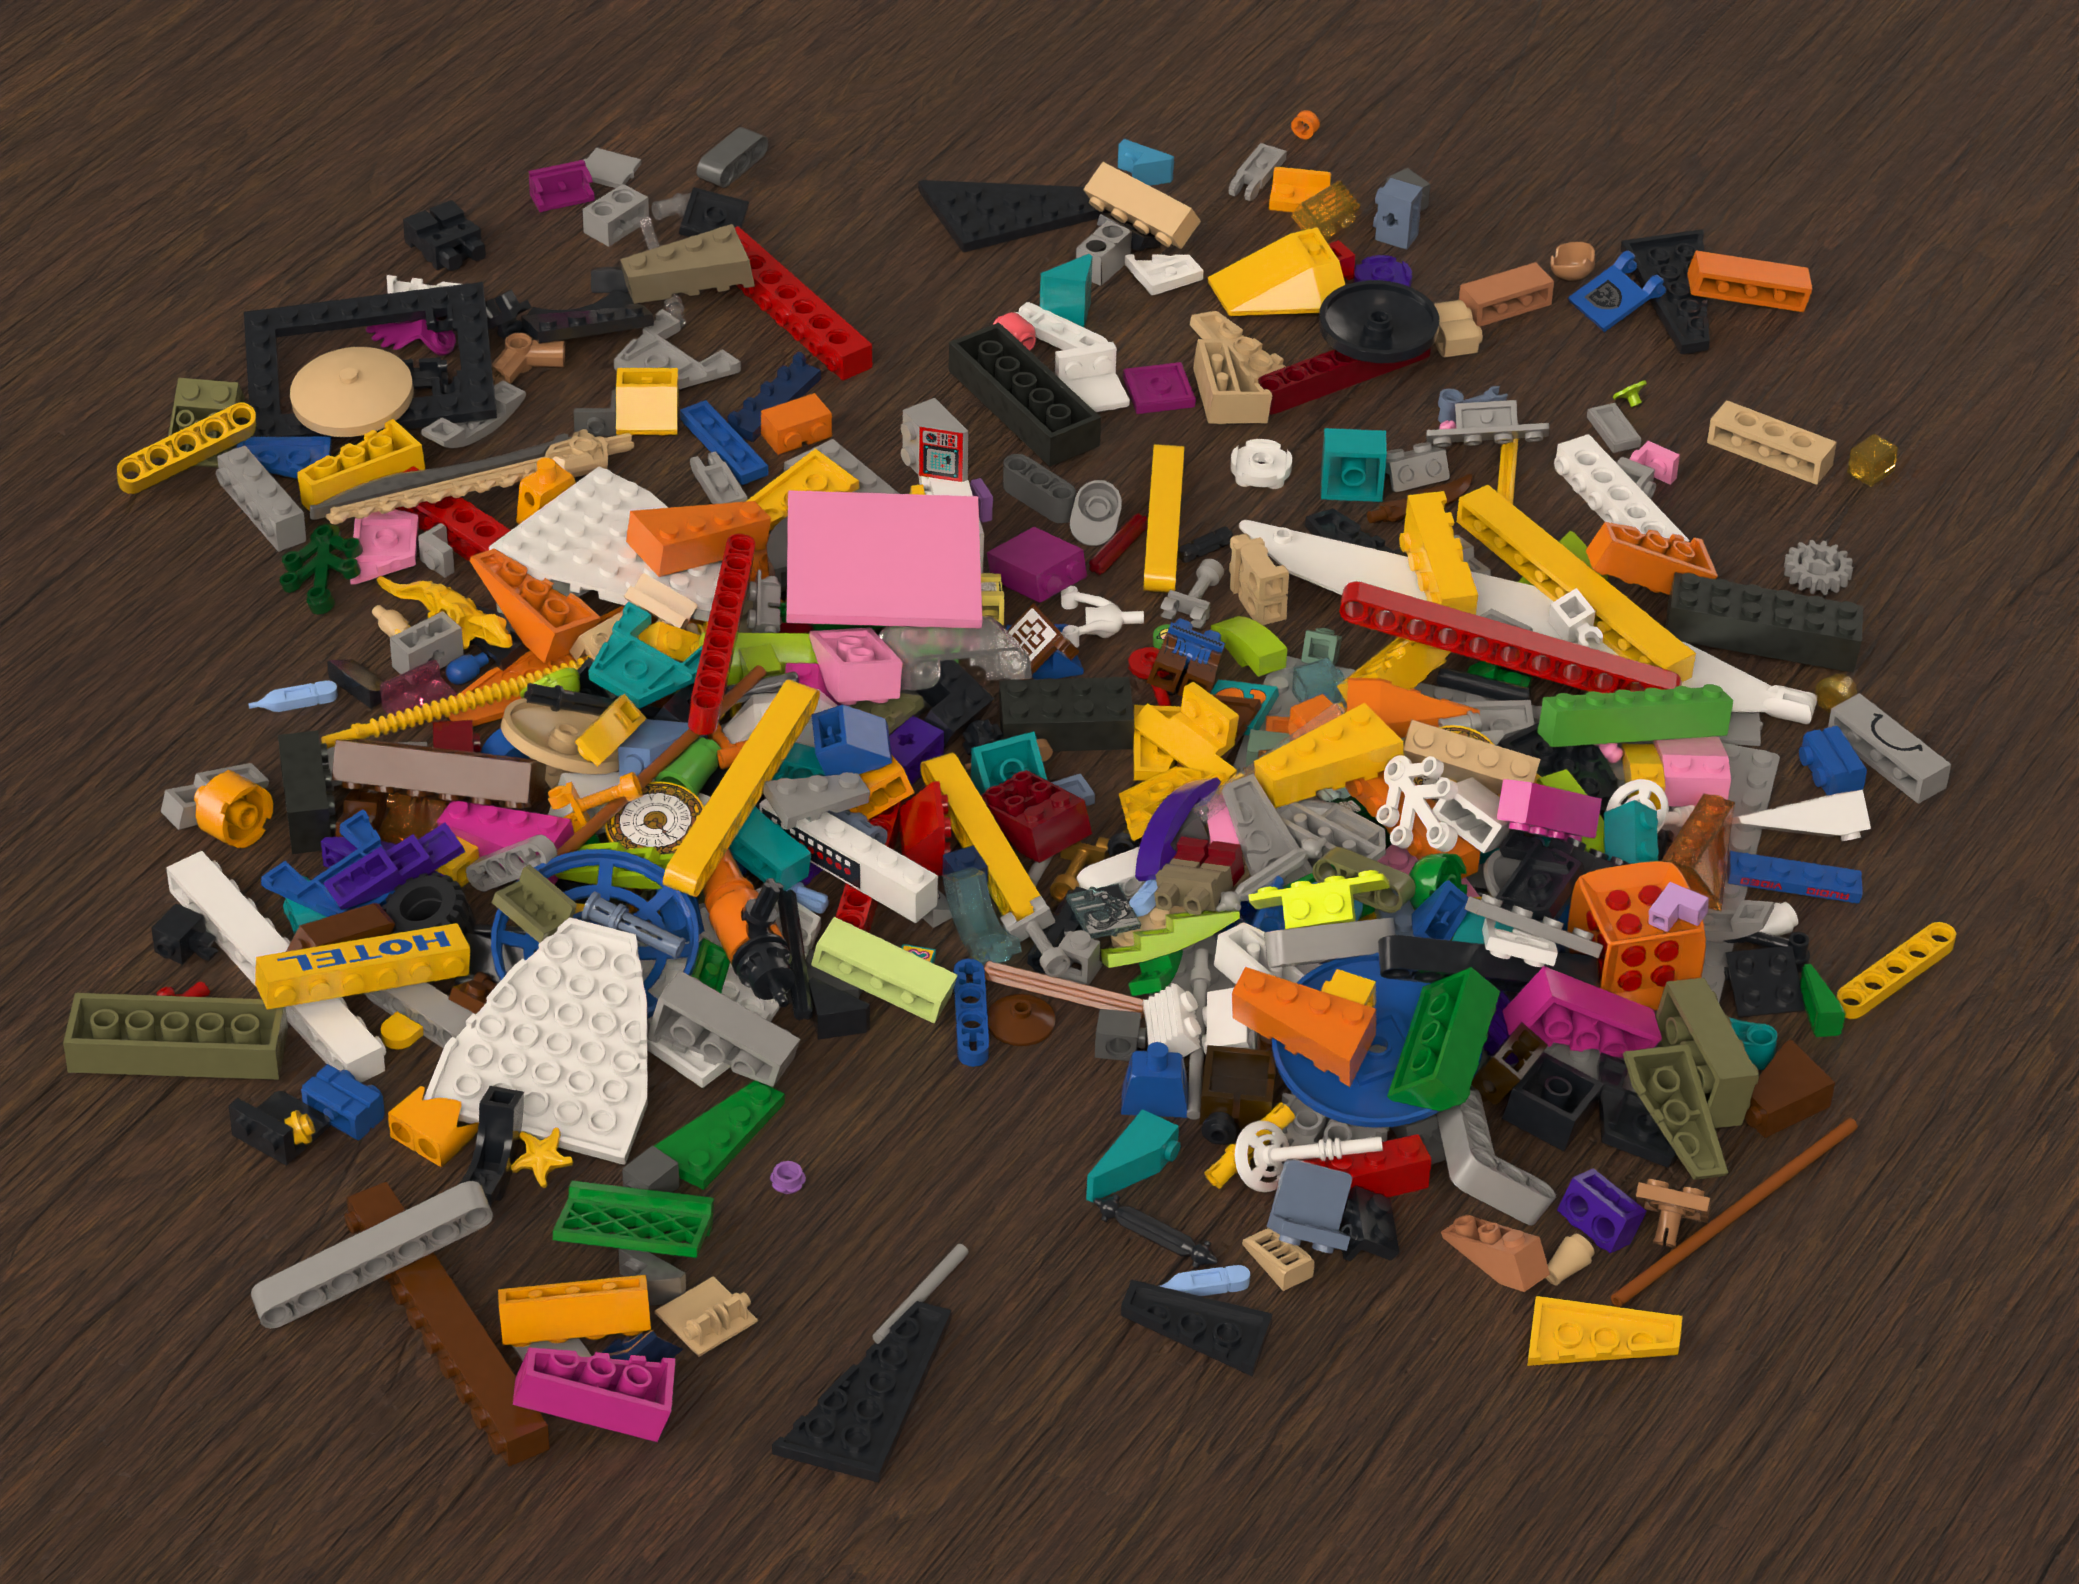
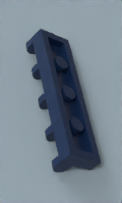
(790, 384)

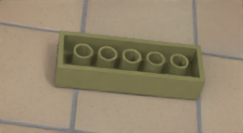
(175, 1036)

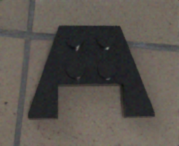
(1541, 879)
(1625, 1119)

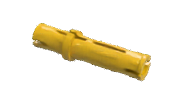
(1226, 1167)

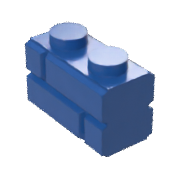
(1832, 761)
(345, 1101)

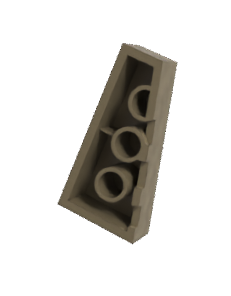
(688, 266)

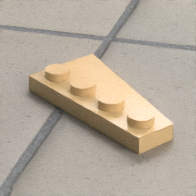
(1216, 326)

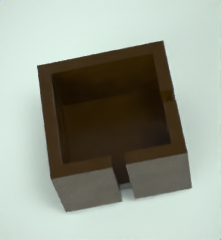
(1238, 1083)

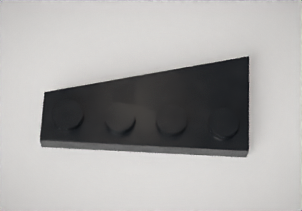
(1204, 1324)

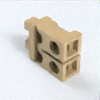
(1257, 580)

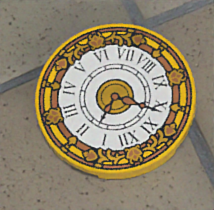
(656, 819)

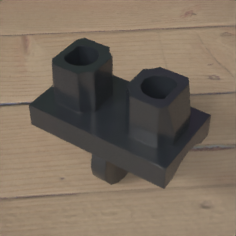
(505, 319)

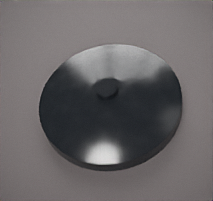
(1379, 321)

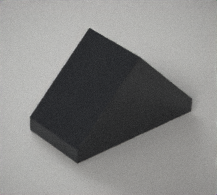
(837, 1012)

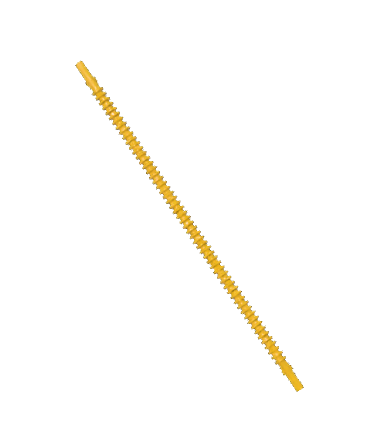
(452, 705)

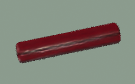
(1118, 544)

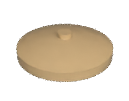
(351, 391)
(552, 736)

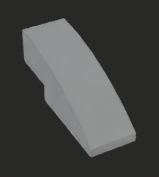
(179, 802)

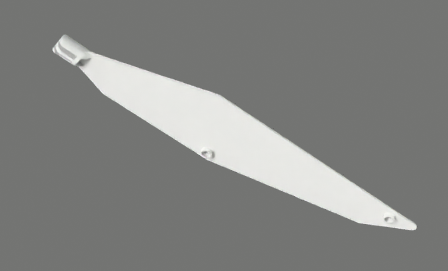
(1337, 563)

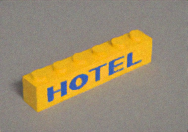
(362, 966)

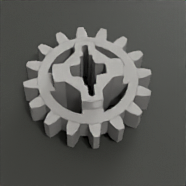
(1818, 567)

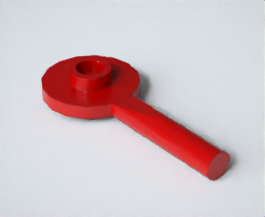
(1141, 664)

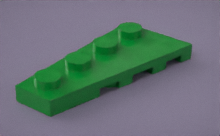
(721, 1133)

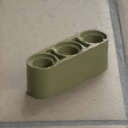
(1351, 864)

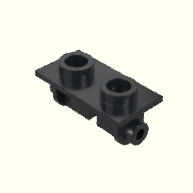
(429, 370)

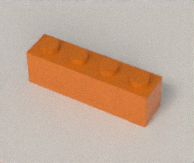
(1749, 281)

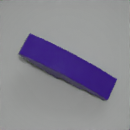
(383, 871)

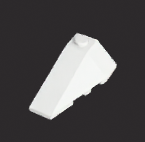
(1827, 816)

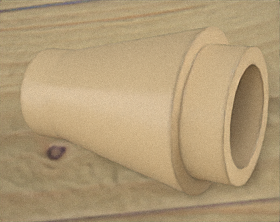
(1569, 1258)

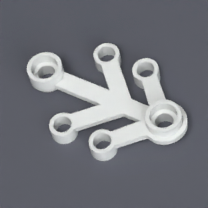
(1400, 776)

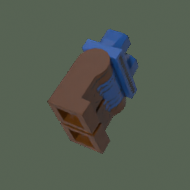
(1188, 651)

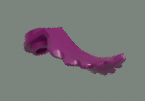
(406, 332)

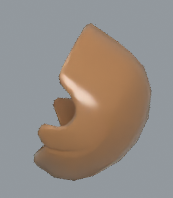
(1573, 261)

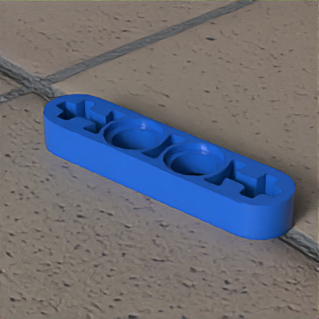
(971, 1012)

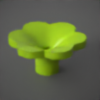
(1631, 393)

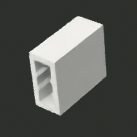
(1474, 815)

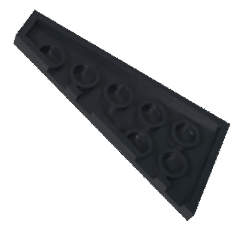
(1678, 310)
(1582, 761)
(868, 1406)

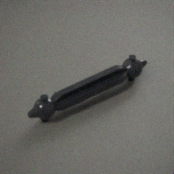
(1156, 1231)

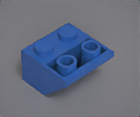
(850, 740)

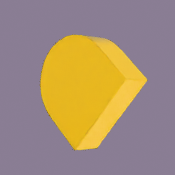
(400, 1031)

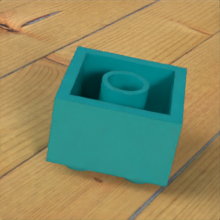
(1353, 465)

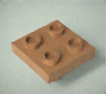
(1672, 1206)

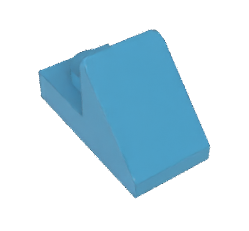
(1145, 163)

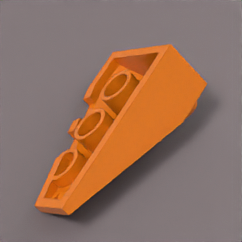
(537, 612)
(1400, 706)

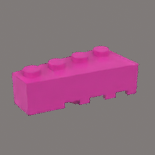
(1548, 810)
(499, 827)
(1581, 1015)
(598, 1390)

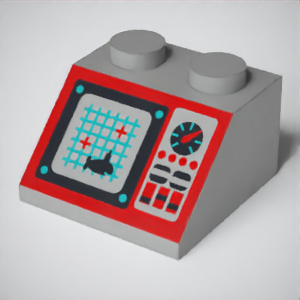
(934, 442)

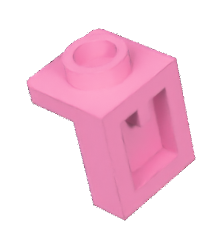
(1659, 458)

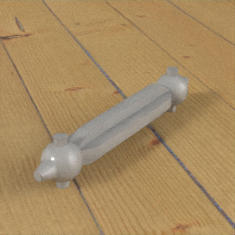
(1282, 867)

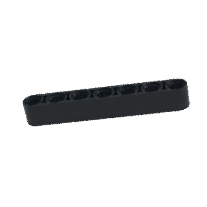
(1434, 959)

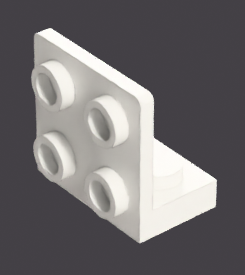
(1092, 375)

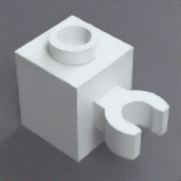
(1574, 619)

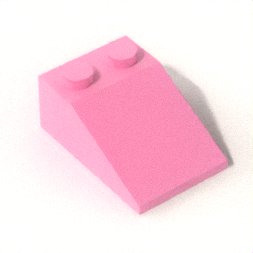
(857, 665)
(1694, 768)

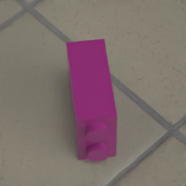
(1037, 564)

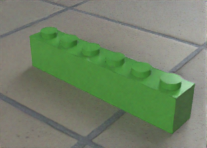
(1635, 715)

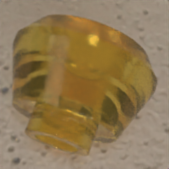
(1834, 691)

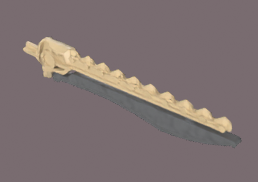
(575, 454)

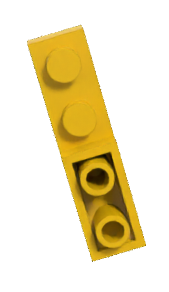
(609, 730)

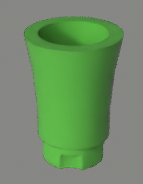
(692, 766)

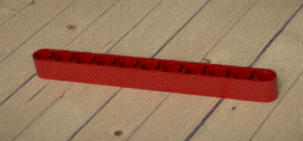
(1496, 638)

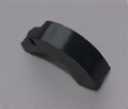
(496, 1141)

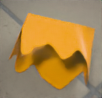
(430, 1126)

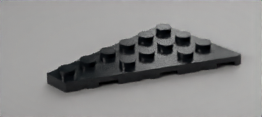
(1002, 212)

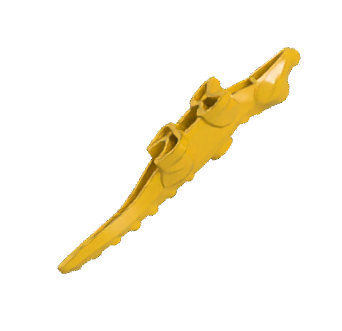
(457, 607)

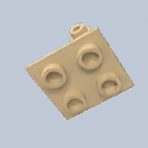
(707, 1315)

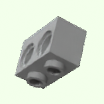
(615, 214)

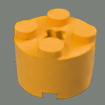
(233, 809)

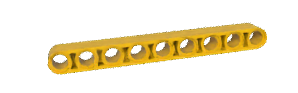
(741, 788)

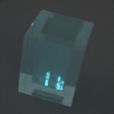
(1317, 679)

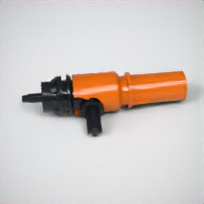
(749, 930)

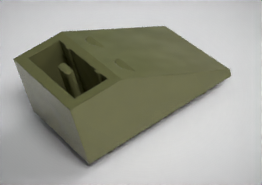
(198, 400)

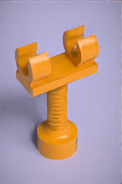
(563, 795)

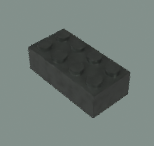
(1069, 712)

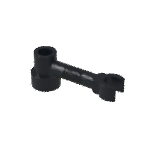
(1797, 939)

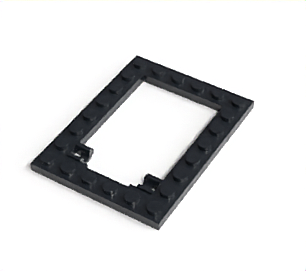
(464, 400)

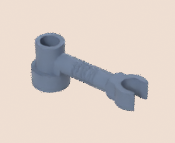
(1450, 397)

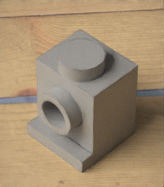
(1083, 951)

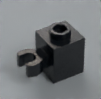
(182, 934)

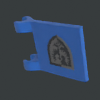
(1614, 294)

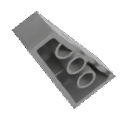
(721, 1030)

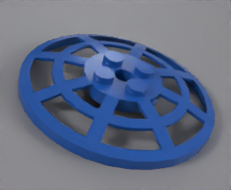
(606, 860)

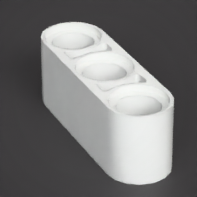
(1113, 871)

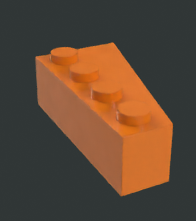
(693, 535)
(1647, 557)
(1307, 1021)

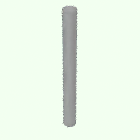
(925, 1289)

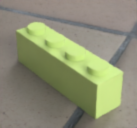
(884, 970)

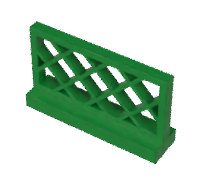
(647, 1210)

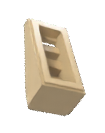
(1284, 1276)

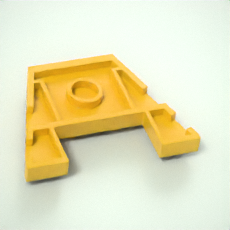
(1144, 798)

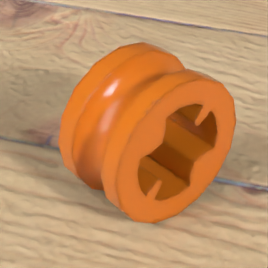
(1303, 131)

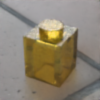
(1872, 460)

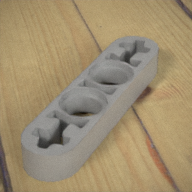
(510, 862)

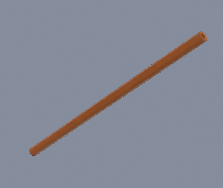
(658, 765)
(1733, 1212)

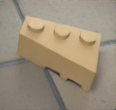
(1226, 385)

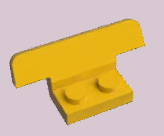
(1195, 734)

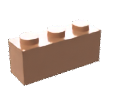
(1507, 294)

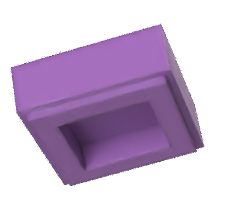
(985, 499)

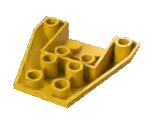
(1280, 278)

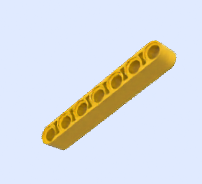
(1164, 518)
(976, 826)

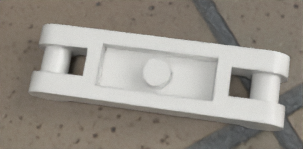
(1058, 330)

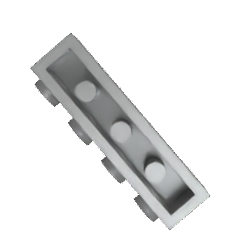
(261, 498)

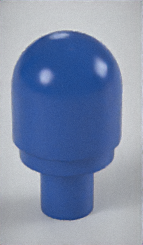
(465, 668)

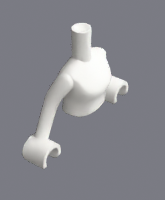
(1100, 621)

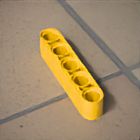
(179, 460)

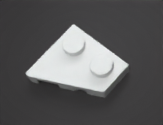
(1164, 271)
(1520, 944)

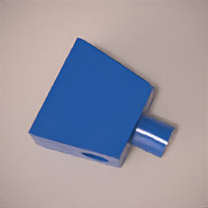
(1155, 1083)

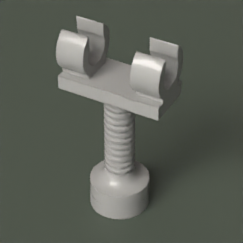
(1208, 574)
(1053, 959)

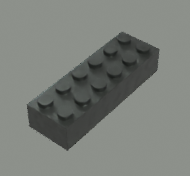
(1024, 394)
(1765, 622)

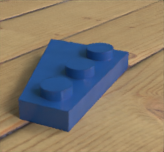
(288, 454)

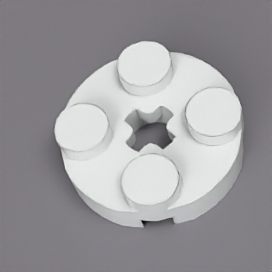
(1248, 470)

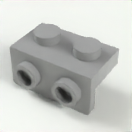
(1416, 467)

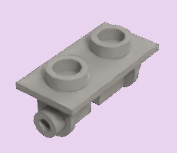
(763, 594)

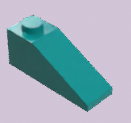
(1135, 1155)

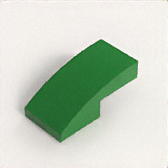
(1156, 974)

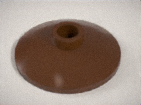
(1021, 1020)

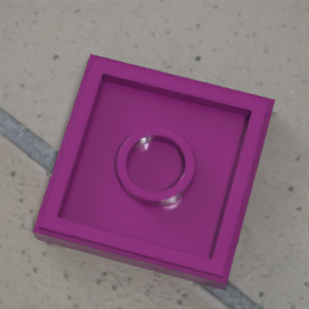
(1159, 388)

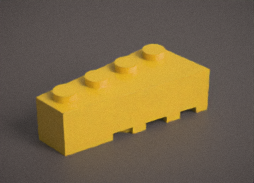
(377, 456)
(1436, 553)
(1401, 662)
(1328, 756)

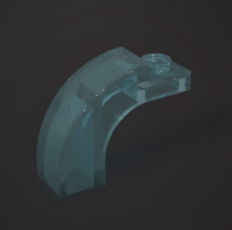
(976, 919)

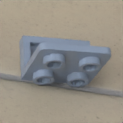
(1310, 1205)

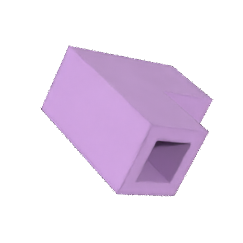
(1677, 903)

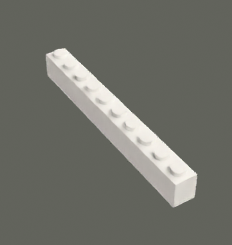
(246, 934)

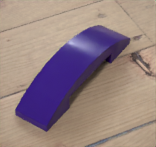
(1164, 825)

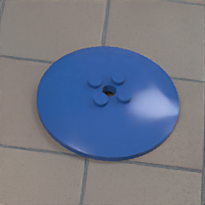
(1366, 1099)

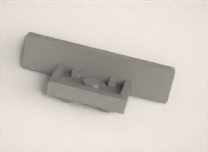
(1487, 422)

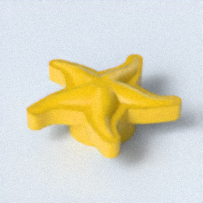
(541, 1156)

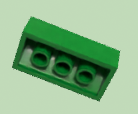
(1445, 1042)

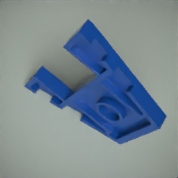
(313, 894)

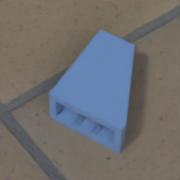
(648, 743)

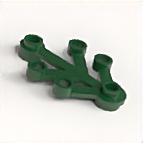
(323, 541)

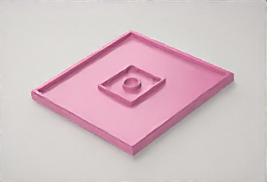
(883, 559)

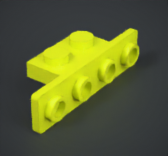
(1321, 902)

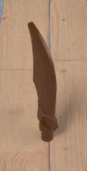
(1397, 509)

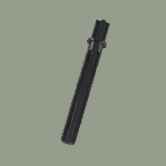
(558, 699)

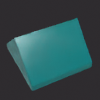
(1068, 289)
(1002, 759)

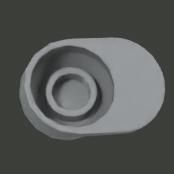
(1095, 513)

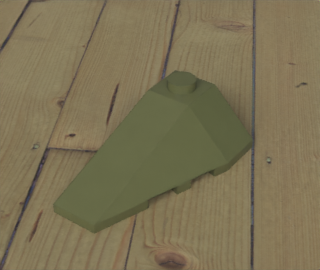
(1675, 1099)

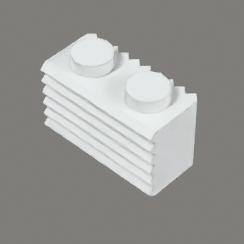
(1172, 1020)

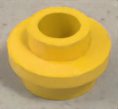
(302, 1127)

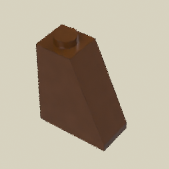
(343, 927)
(1788, 1091)

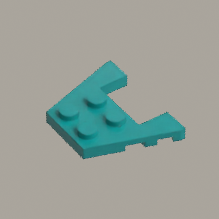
(636, 668)

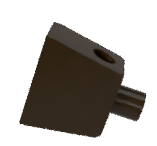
(1497, 1077)

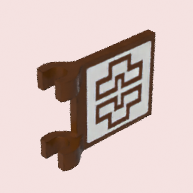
(1040, 637)

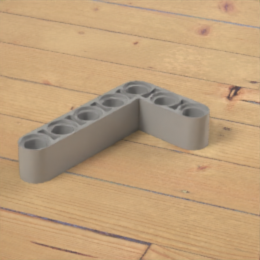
(1480, 1172)

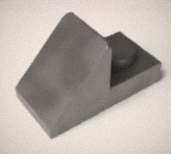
(662, 1278)

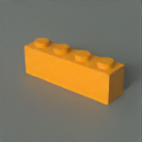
(574, 1310)

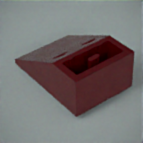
(1037, 815)

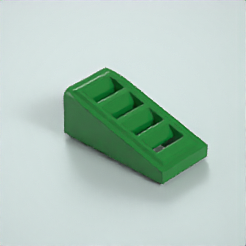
(1821, 1005)

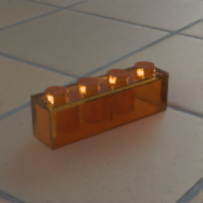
(1703, 848)

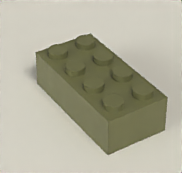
(1694, 1017)

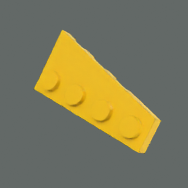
(1593, 1332)

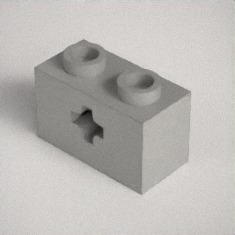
(432, 639)

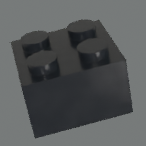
(1553, 1101)

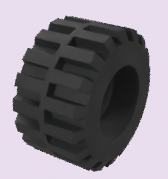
(428, 904)

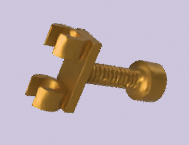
(1080, 855)

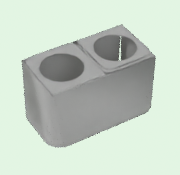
(1117, 244)

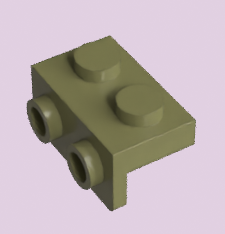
(535, 904)

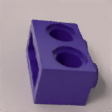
(1601, 1211)

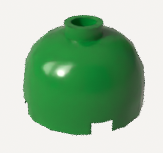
(1432, 872)

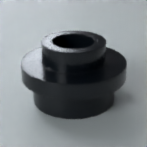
(1219, 1128)

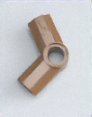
(523, 353)

